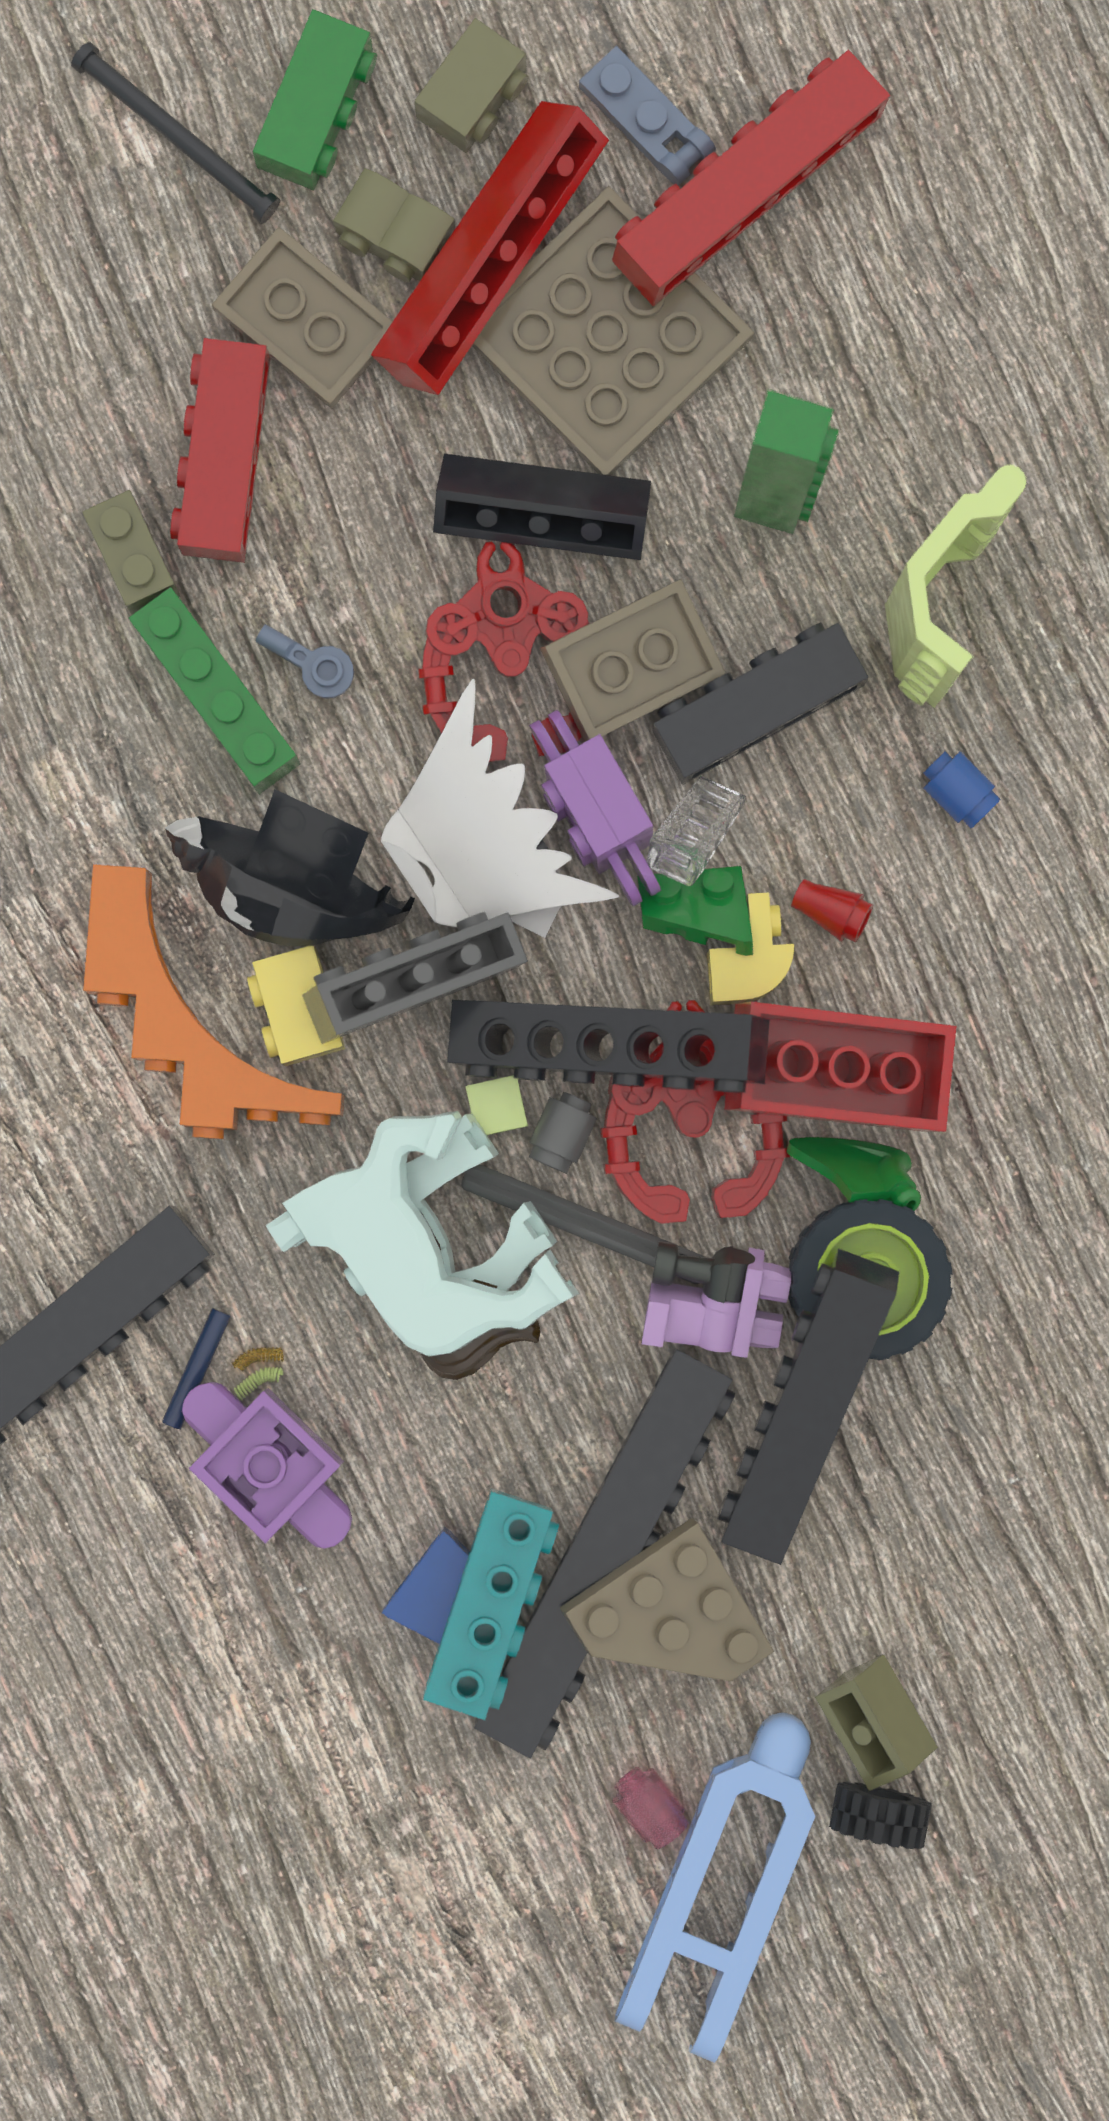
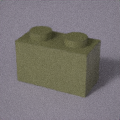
(472, 86)
(129, 550)
(876, 1722)

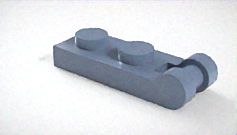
(645, 115)

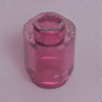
(650, 1807)

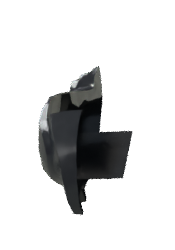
(287, 879)

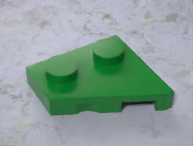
(706, 910)

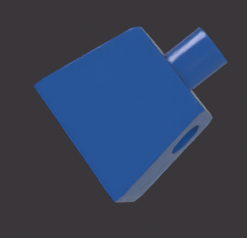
(430, 1588)

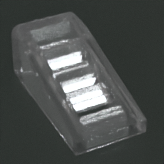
(680, 857)

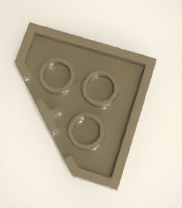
(670, 1612)

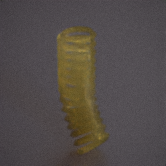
(248, 1358)

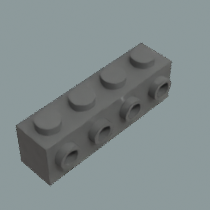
(415, 977)

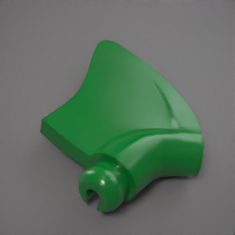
(860, 1168)

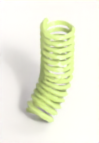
(269, 1375)

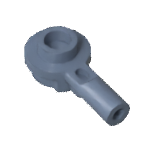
(324, 671)

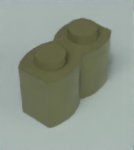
(392, 226)

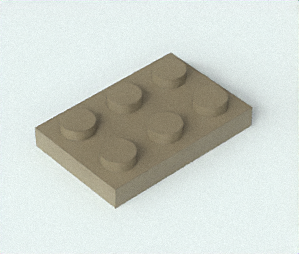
(304, 316)
(633, 661)

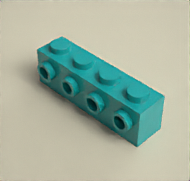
(488, 1605)

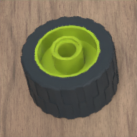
(893, 1239)

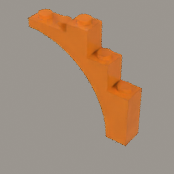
(127, 963)

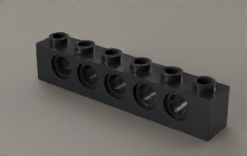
(737, 1039)

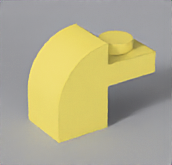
(751, 977)

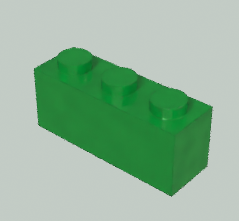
(315, 100)

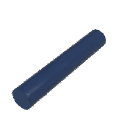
(197, 1365)

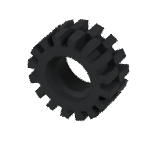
(880, 1815)

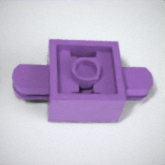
(598, 804)
(266, 1465)

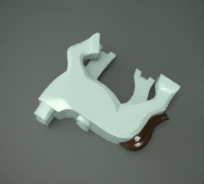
(404, 1257)

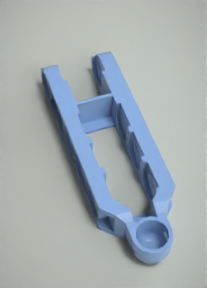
(773, 1771)

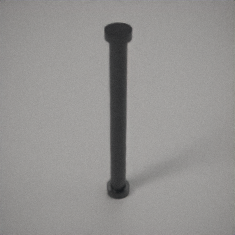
(89, 61)

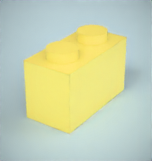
(280, 987)

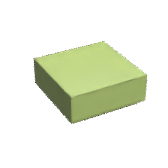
(497, 1105)

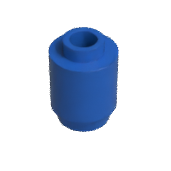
(960, 788)

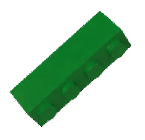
(214, 690)

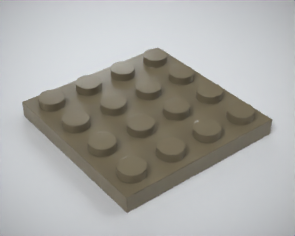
(596, 350)

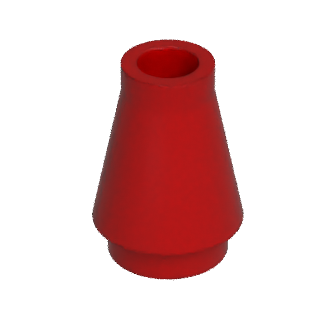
(834, 909)

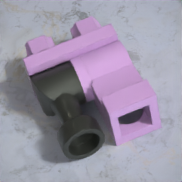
(723, 1311)

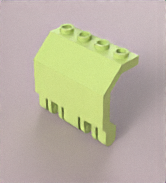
(920, 651)

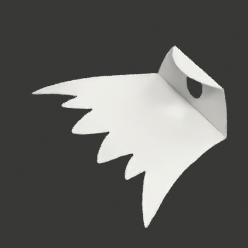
(472, 836)

